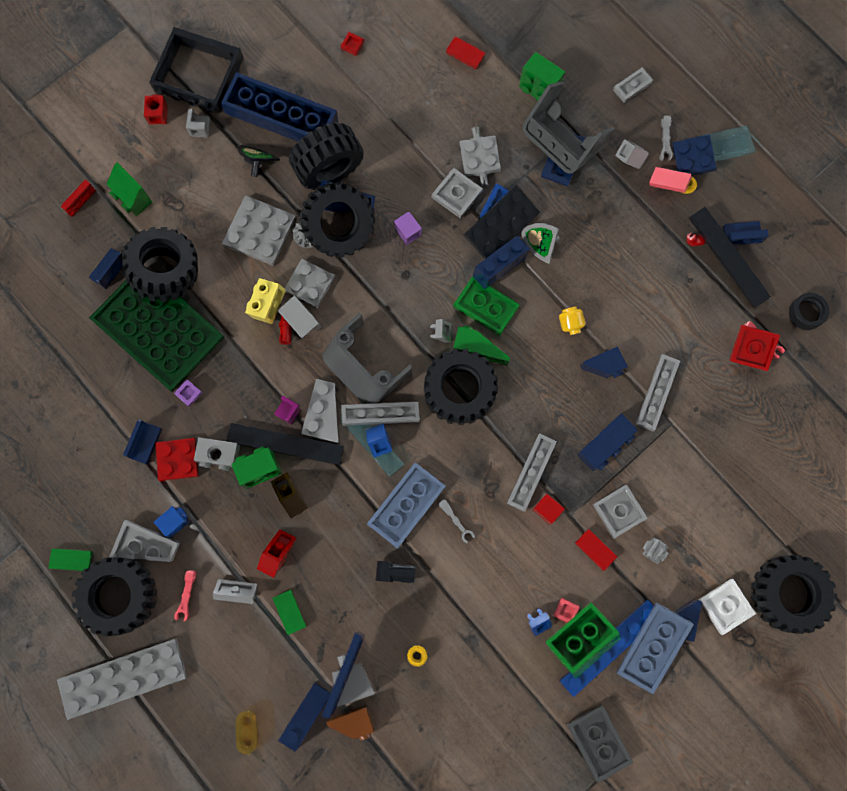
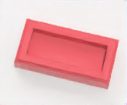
(670, 180)

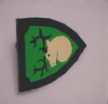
(254, 156)

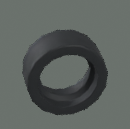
(815, 299)

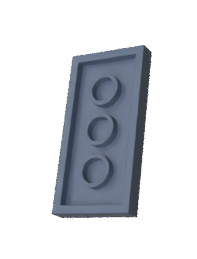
(406, 505)
(654, 648)

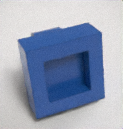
(539, 624)

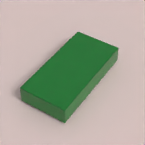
(70, 559)
(289, 612)

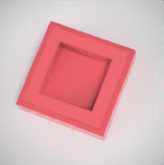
(566, 610)

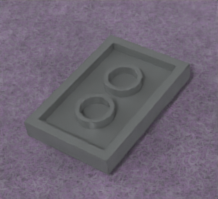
(599, 743)

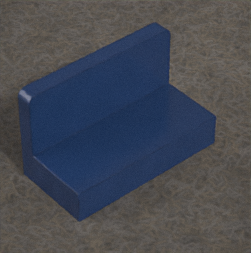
(745, 233)
(107, 268)
(142, 442)

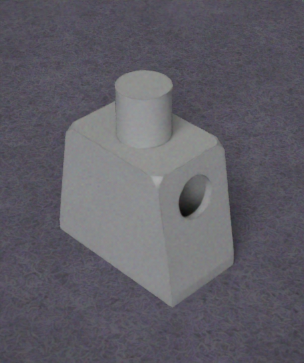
(357, 685)

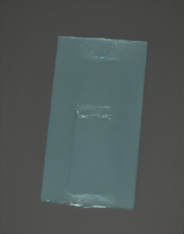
(731, 143)

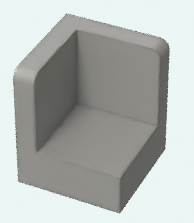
(197, 125)
(632, 154)

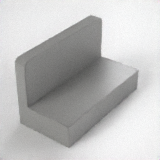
(299, 317)

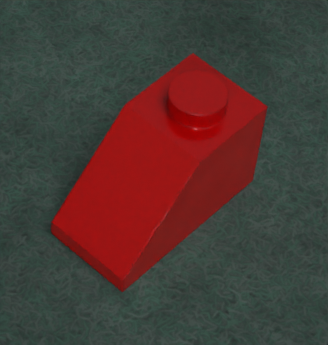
(276, 553)

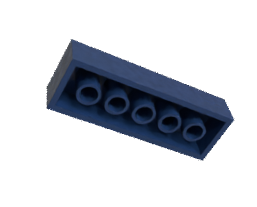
(275, 108)

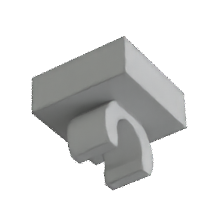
(442, 330)

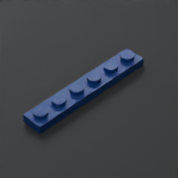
(628, 631)

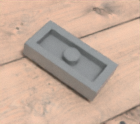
(633, 85)
(235, 591)

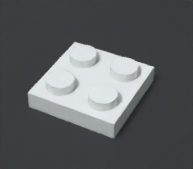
(727, 606)

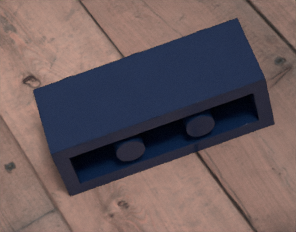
(501, 262)
(608, 443)

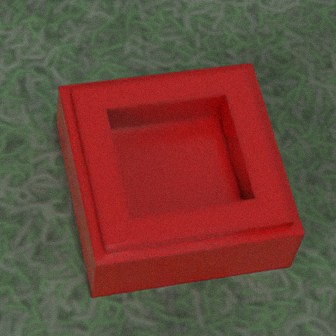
(352, 43)

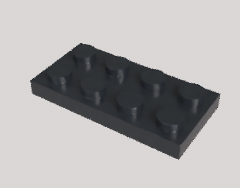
(501, 222)

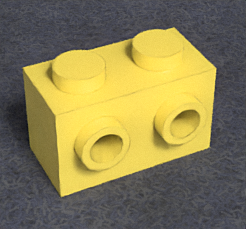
(265, 301)

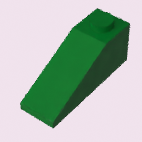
(474, 341)

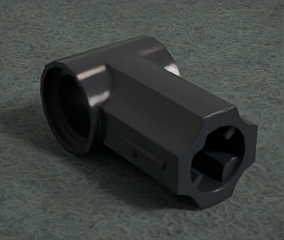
(391, 572)

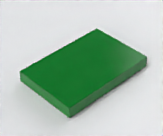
(486, 306)

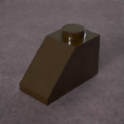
(289, 495)

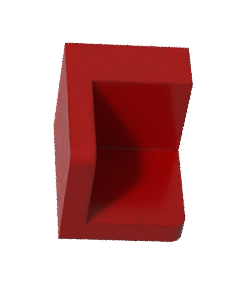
(548, 509)

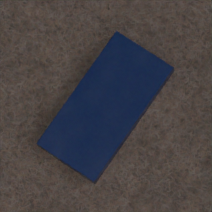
(343, 675)

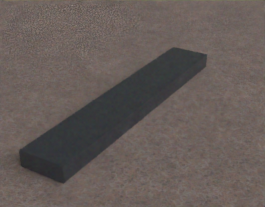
(729, 257)
(285, 444)

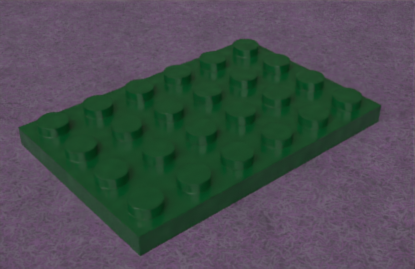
(159, 335)

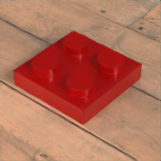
(754, 347)
(176, 459)

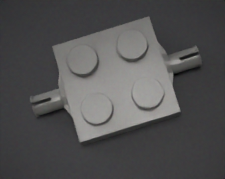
(480, 156)

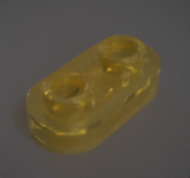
(246, 731)

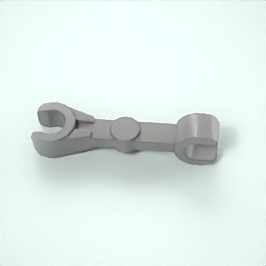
(666, 149)
(447, 509)

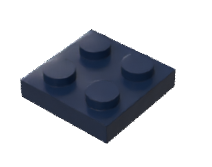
(694, 155)

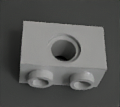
(206, 448)

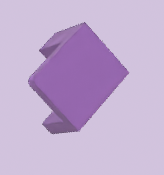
(407, 228)

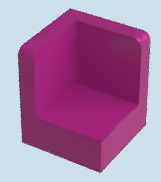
(287, 410)

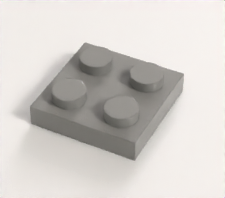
(456, 193)
(309, 283)
(619, 511)

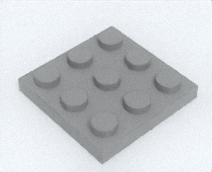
(259, 230)

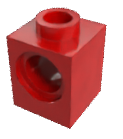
(156, 116)

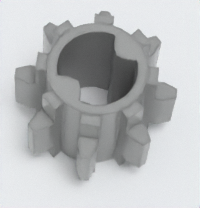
(655, 550)

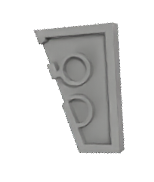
(142, 543)

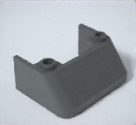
(555, 139)
(352, 374)

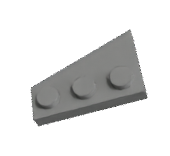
(322, 413)

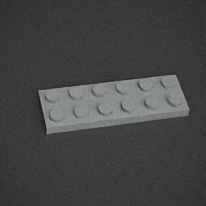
(121, 679)

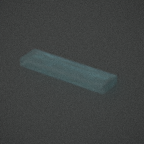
(388, 462)

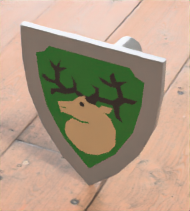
(541, 240)

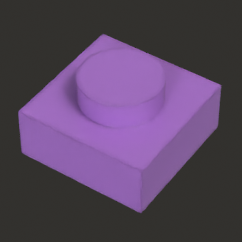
(188, 393)

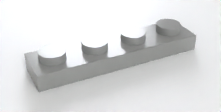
(657, 392)
(380, 413)
(531, 472)

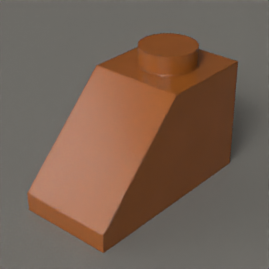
(353, 723)

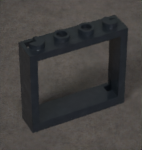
(204, 44)

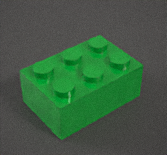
(583, 640)

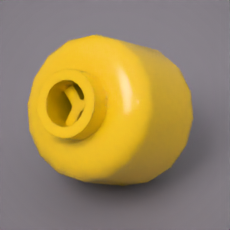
(572, 320)

